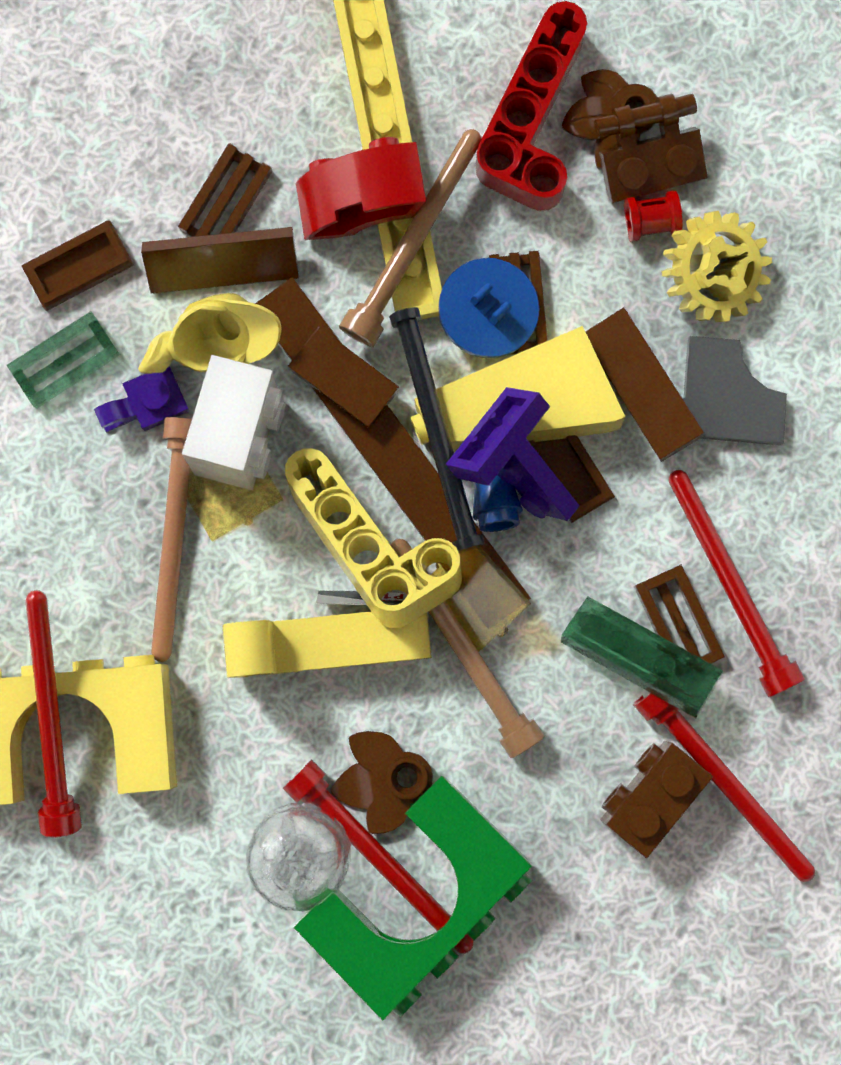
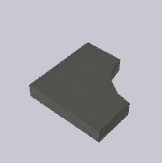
(727, 397)

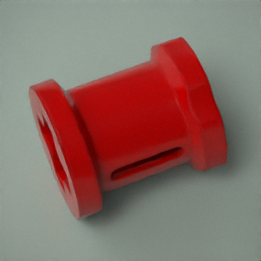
(653, 215)

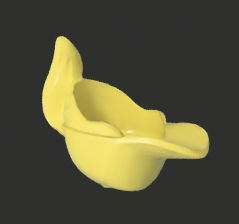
(215, 326)

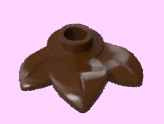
(604, 92)
(374, 781)

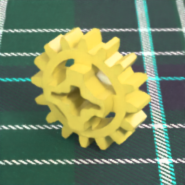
(698, 256)

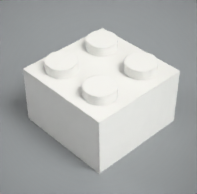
(233, 423)

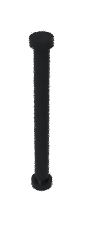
(436, 428)

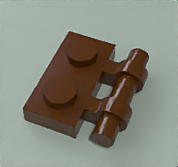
(655, 162)

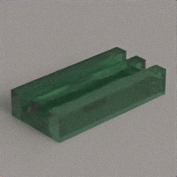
(75, 375)

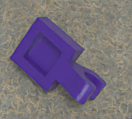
(148, 400)

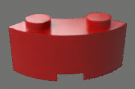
(360, 189)

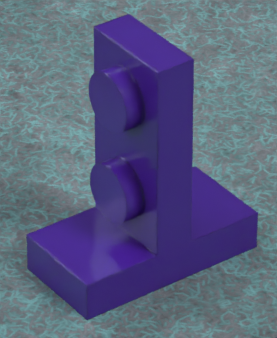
(501, 449)

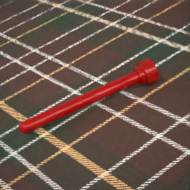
(777, 670)
(664, 713)
(312, 789)
(59, 812)

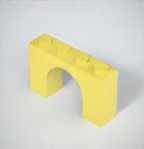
(131, 698)

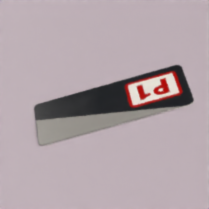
(354, 598)

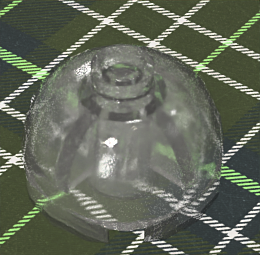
(297, 857)

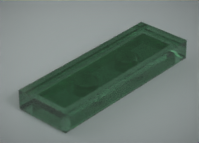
(641, 656)

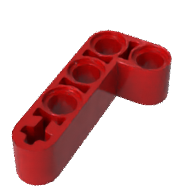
(536, 100)

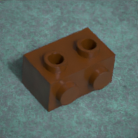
(655, 797)

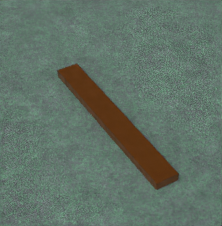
(386, 444)

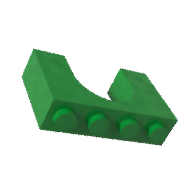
(389, 968)

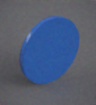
(488, 308)

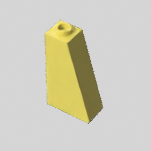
(559, 369)

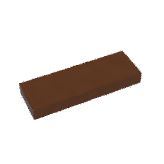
(220, 260)
(643, 385)

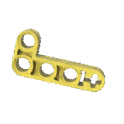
(361, 534)
(320, 643)

